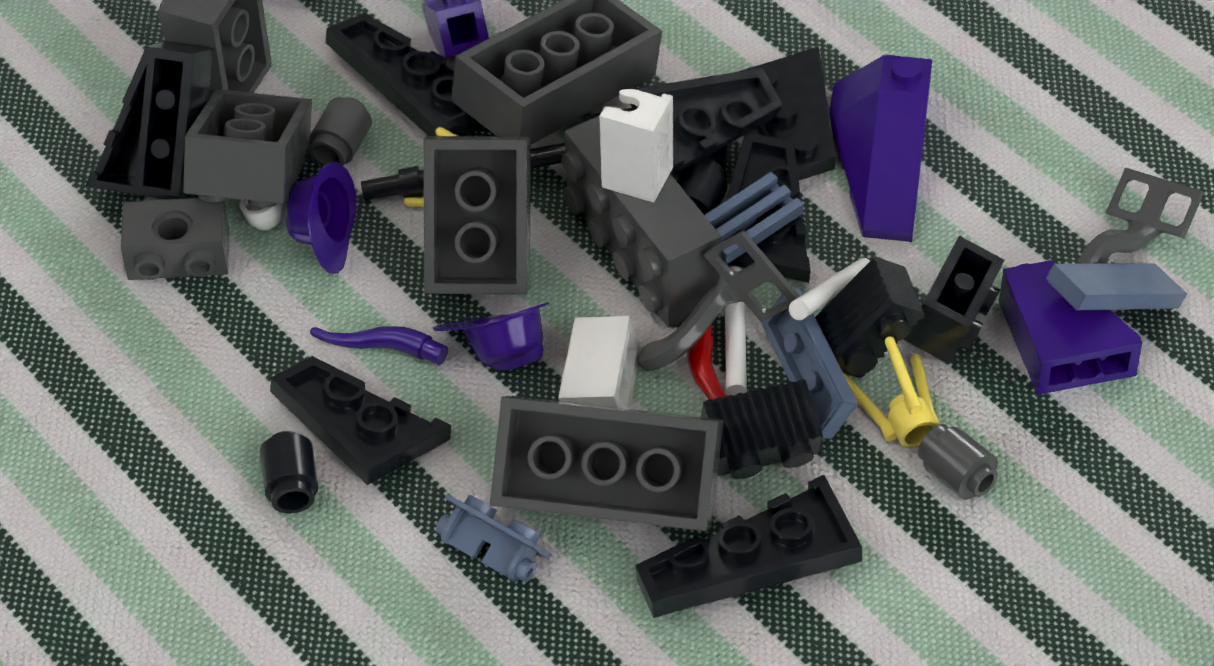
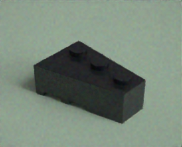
(159, 108)

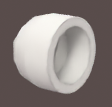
(261, 217)

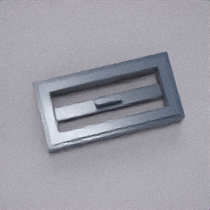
(759, 199)

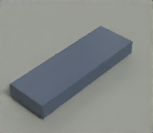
(1115, 286)
(808, 356)

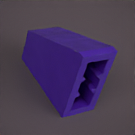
(1063, 344)

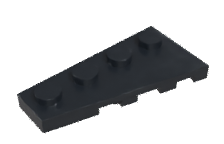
(407, 77)
(774, 547)

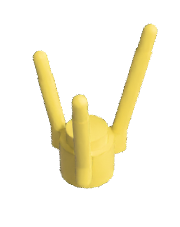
(910, 413)

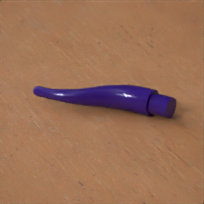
(391, 337)

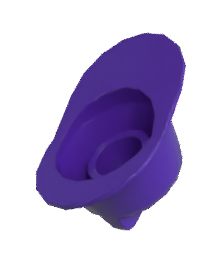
(323, 214)
(503, 339)

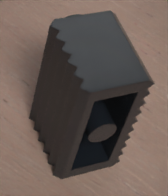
(868, 310)
(765, 428)

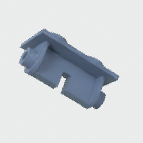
(510, 547)

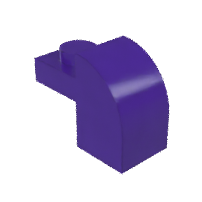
(455, 25)

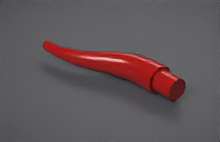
(701, 366)

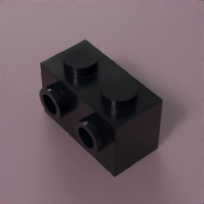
(955, 299)

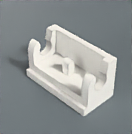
(637, 144)
(601, 362)

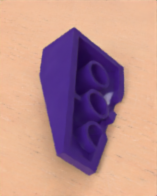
(880, 141)

